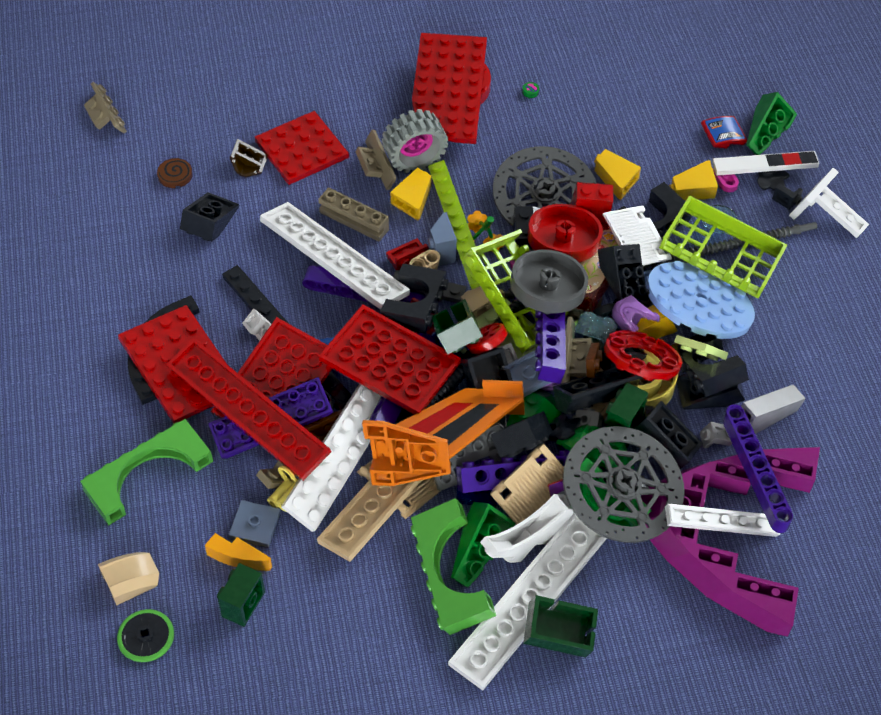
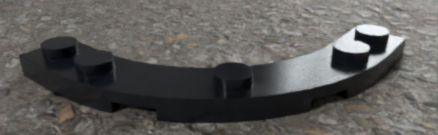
(139, 384)

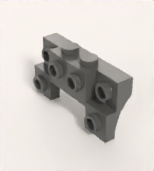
(477, 449)

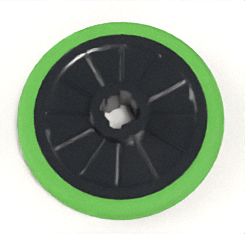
(150, 647)

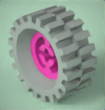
(414, 140)

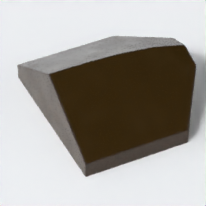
(247, 159)

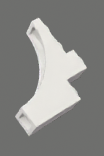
(535, 530)

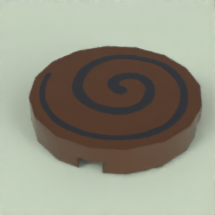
(174, 173)

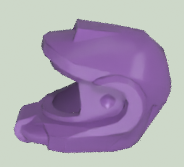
(629, 312)

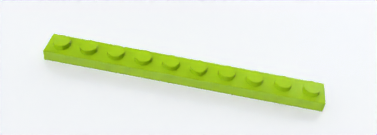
(451, 205)

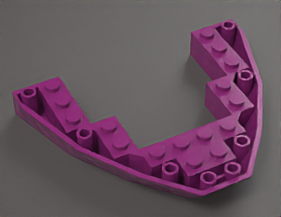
(712, 569)

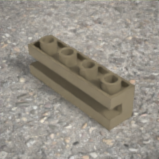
(354, 214)

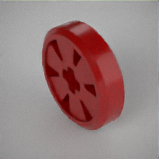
(492, 337)

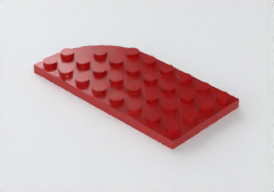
(451, 82)

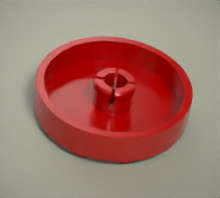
(565, 230)

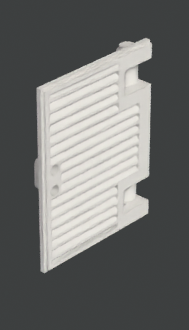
(633, 228)

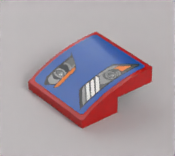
(724, 131)

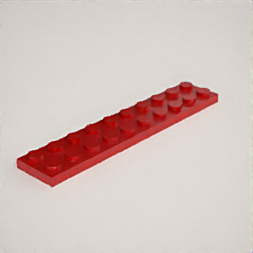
(249, 409)

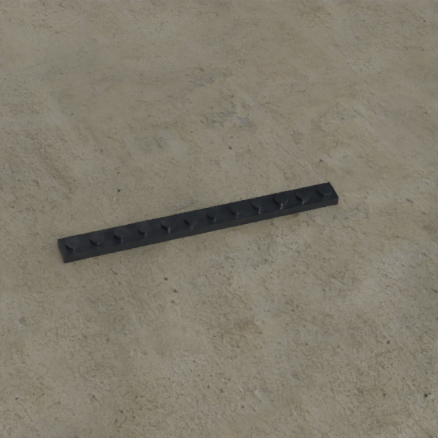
(256, 300)

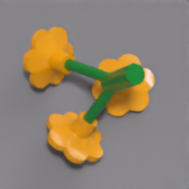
(478, 223)

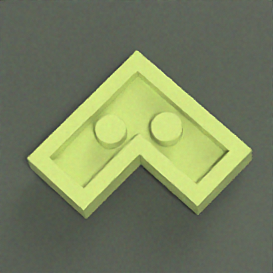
(701, 348)

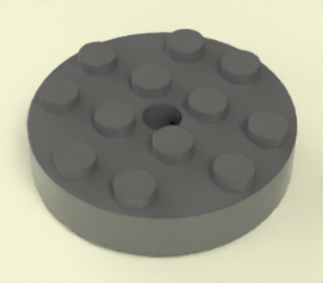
(564, 279)

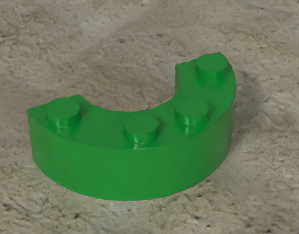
(623, 521)

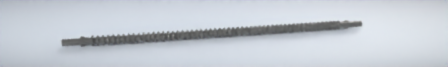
(796, 229)

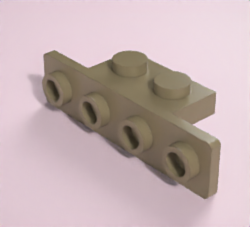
(101, 109)
(375, 161)
(576, 352)

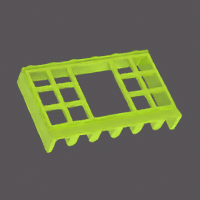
(733, 227)
(492, 292)

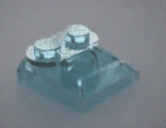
(595, 326)

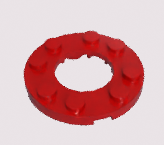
(669, 358)

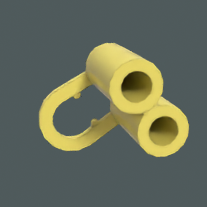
(282, 492)

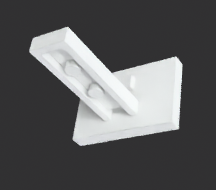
(833, 205)

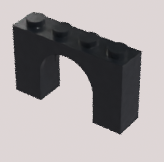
(669, 204)
(417, 315)
(711, 377)

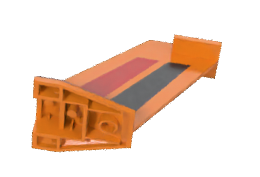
(428, 440)

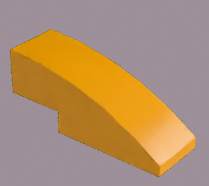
(236, 553)

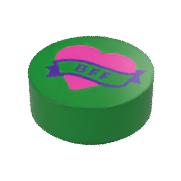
(530, 90)

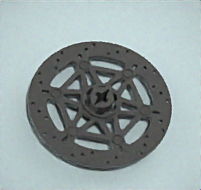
(548, 189)
(622, 484)

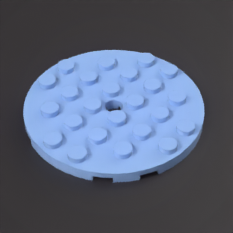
(700, 300)

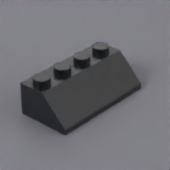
(589, 391)

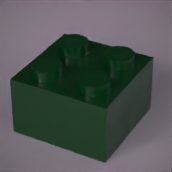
(241, 594)

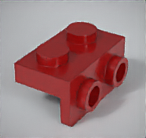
(406, 253)

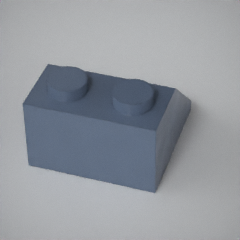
(443, 240)

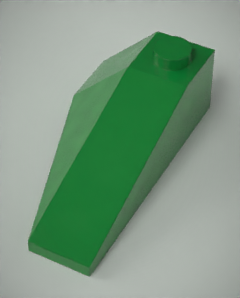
(769, 121)
(471, 554)

